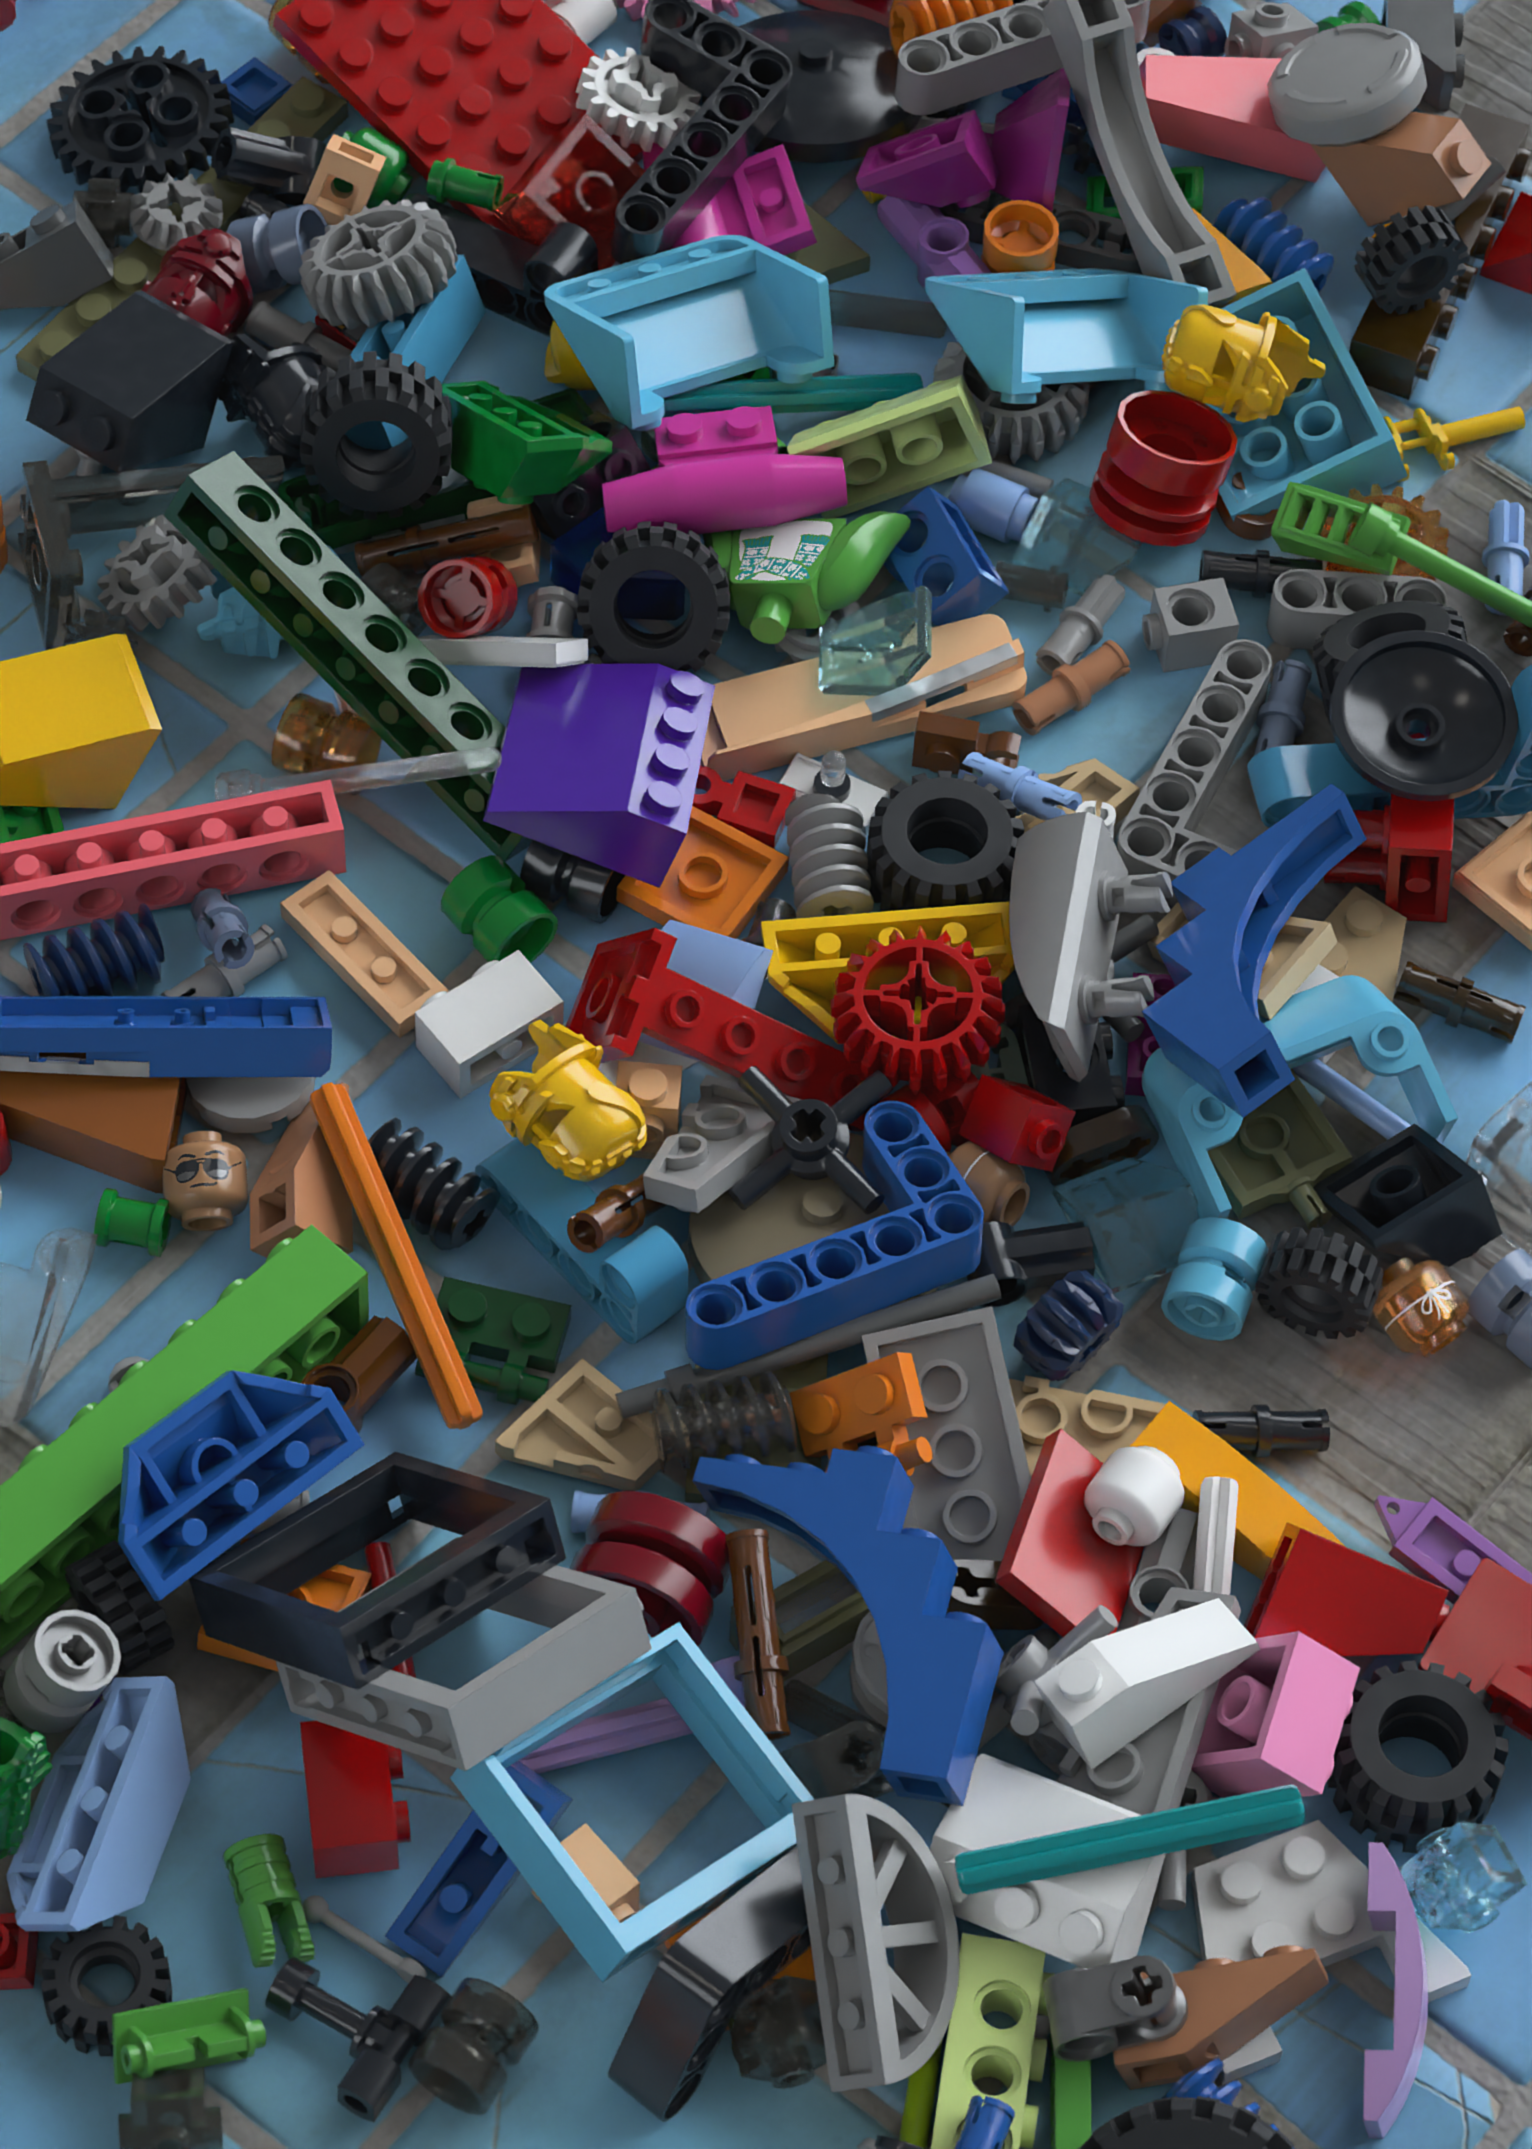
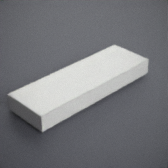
(507, 650)

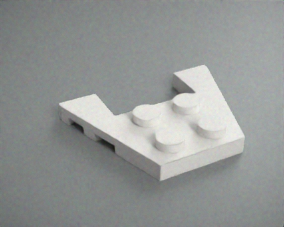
(1304, 1894)

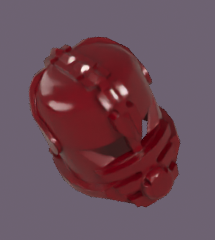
(205, 280)

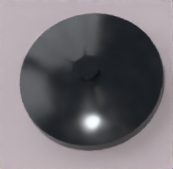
(838, 87)

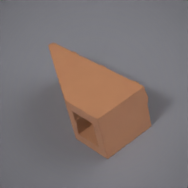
(300, 1190)
(1225, 2011)

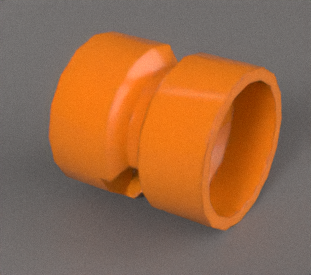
(1020, 238)

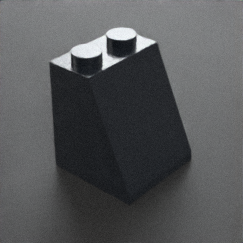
(133, 385)

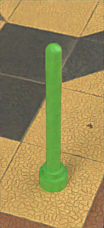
(1381, 535)

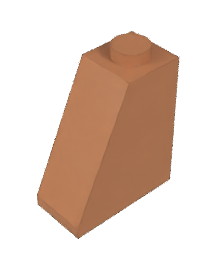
(1413, 165)

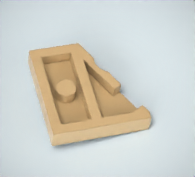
(582, 1433)

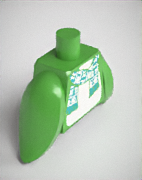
(803, 568)

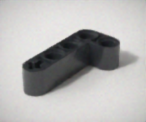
(516, 272)

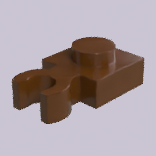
(946, 741)

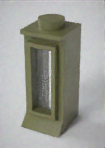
(814, 1616)

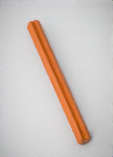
(396, 1257)

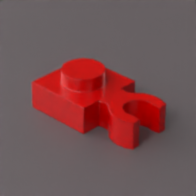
(747, 804)

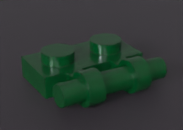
(507, 1329)

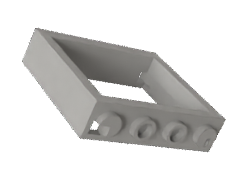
(592, 1637)

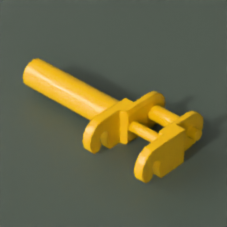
(1439, 437)

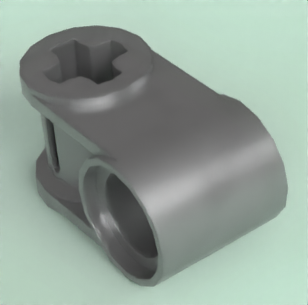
(1108, 2008)

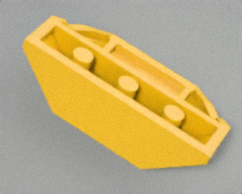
(816, 949)

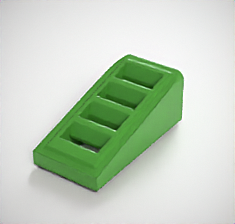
(1292, 538)

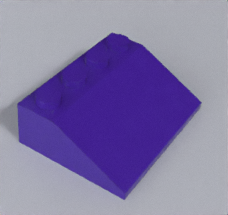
(603, 762)

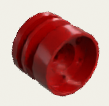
(1162, 468)

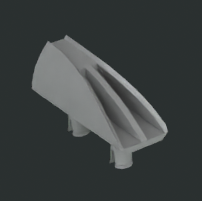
(1064, 928)

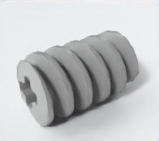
(827, 857)

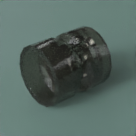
(479, 2037)

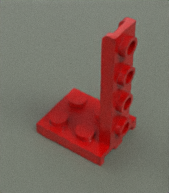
(635, 993)

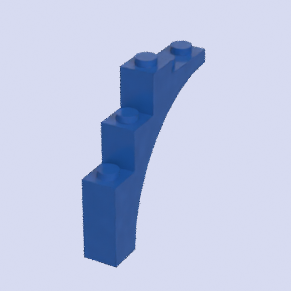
(1218, 958)
(935, 1661)

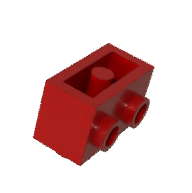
(352, 1802)

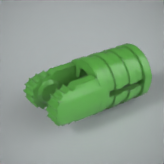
(266, 1895)

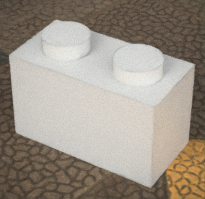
(485, 1022)

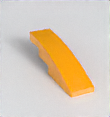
(1261, 1502)

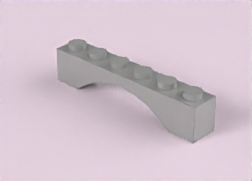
(1104, 74)

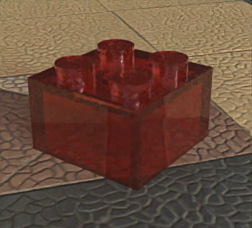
(572, 181)

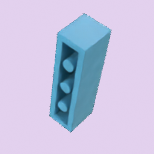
(429, 336)

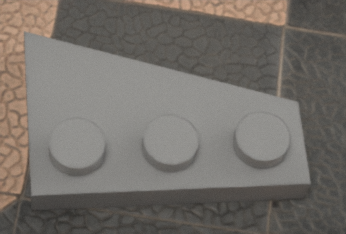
(715, 1148)

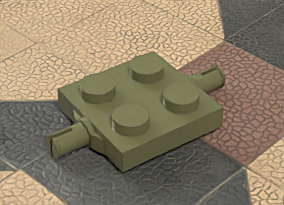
(1281, 1156)

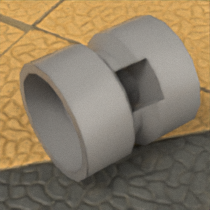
(61, 1671)

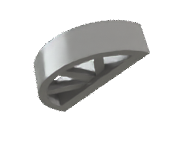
(852, 1862)

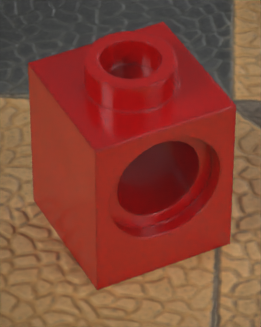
(1017, 1123)

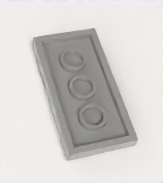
(979, 1458)

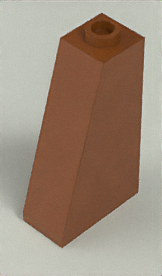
(97, 1120)

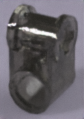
(841, 1762)

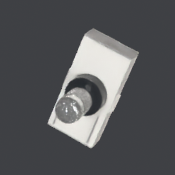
(831, 779)

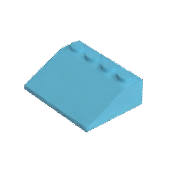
(1325, 430)

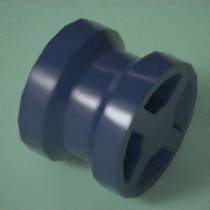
(1196, 35)

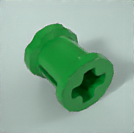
(132, 1222)

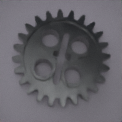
(167, 96)

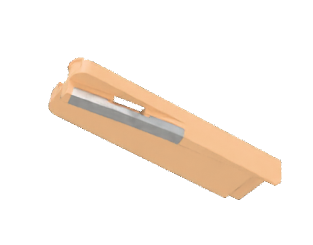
(781, 711)

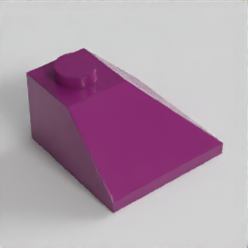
(1030, 141)
(933, 164)

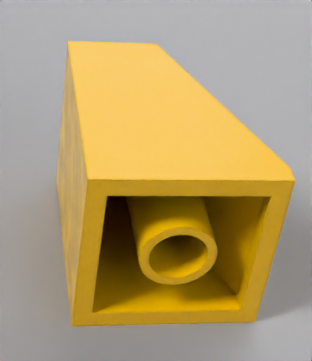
(73, 725)

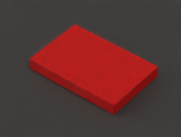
(1054, 1554)

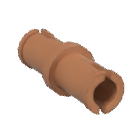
(1071, 687)

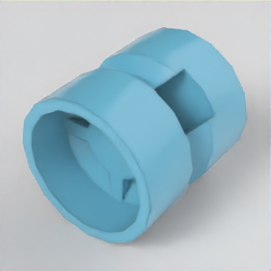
(1214, 1279)

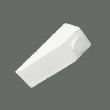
(1140, 1676)

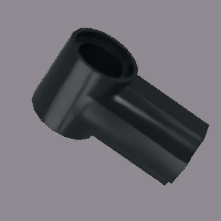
(268, 163)
(1032, 1257)

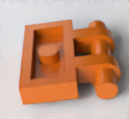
(863, 1405)

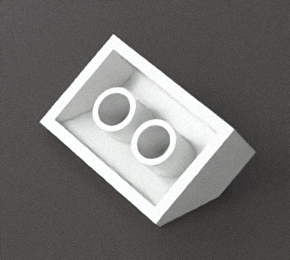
(1076, 1916)

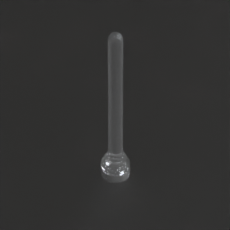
(367, 776)

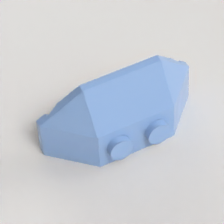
(103, 1810)

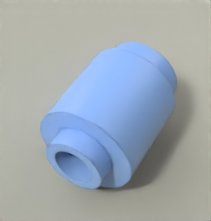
(994, 504)

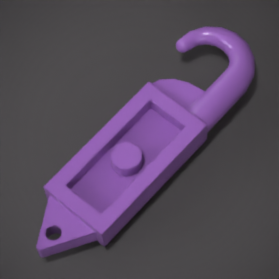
(1439, 1544)

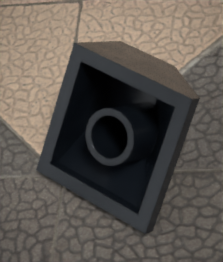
(1413, 1200)

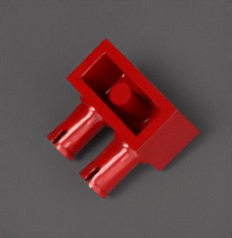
(1406, 855)

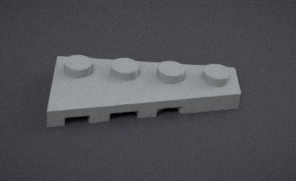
(1156, 1765)

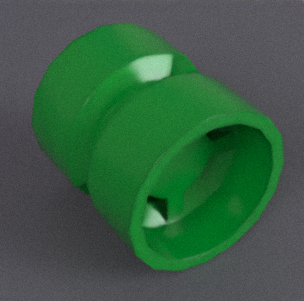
(498, 911)

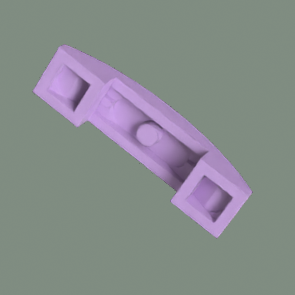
(1392, 2072)

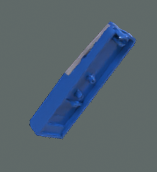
(167, 1036)

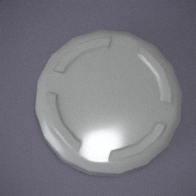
(1347, 85)

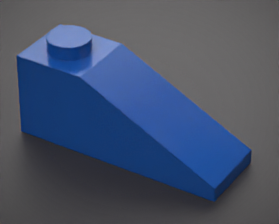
(468, 1881)

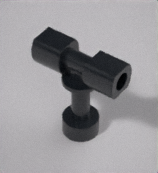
(378, 2038)

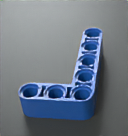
(916, 1247)

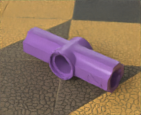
(930, 239)

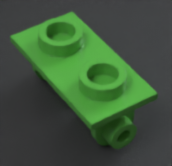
(185, 2035)

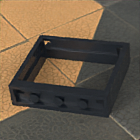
(504, 1545)

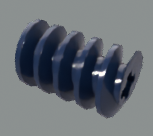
(100, 959)

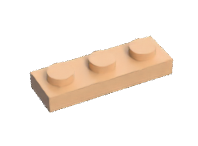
(361, 951)

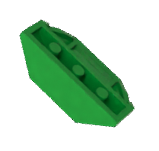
(516, 443)

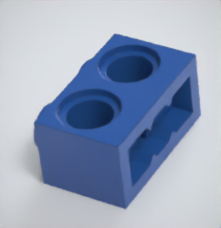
(946, 557)

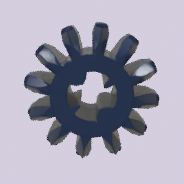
(1068, 1325)

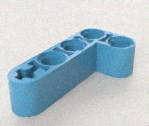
(627, 1281)

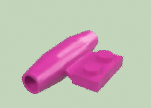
(754, 203)
(724, 476)

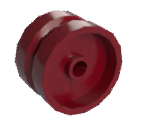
(663, 1552)

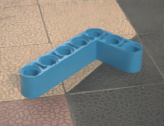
(1295, 773)

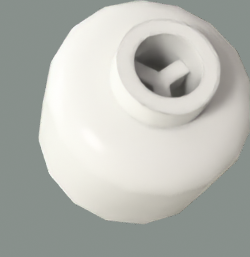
(1136, 1494)

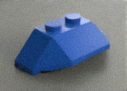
(223, 1470)

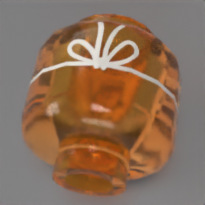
(1420, 1306)

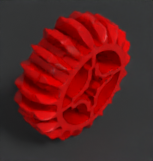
(957, 1005)

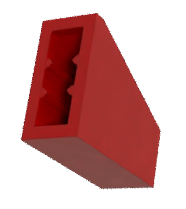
(1344, 1599)

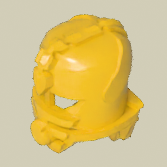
(1236, 362)
(569, 1106)

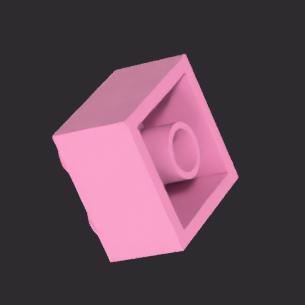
(1277, 1719)

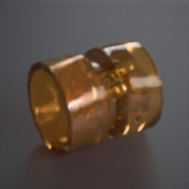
(318, 739)

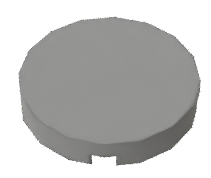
(249, 1102)

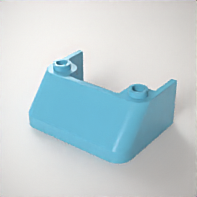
(1305, 1029)

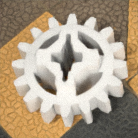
(635, 99)

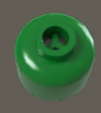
(393, 180)

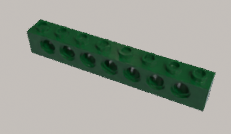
(341, 630)

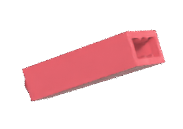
(1223, 112)

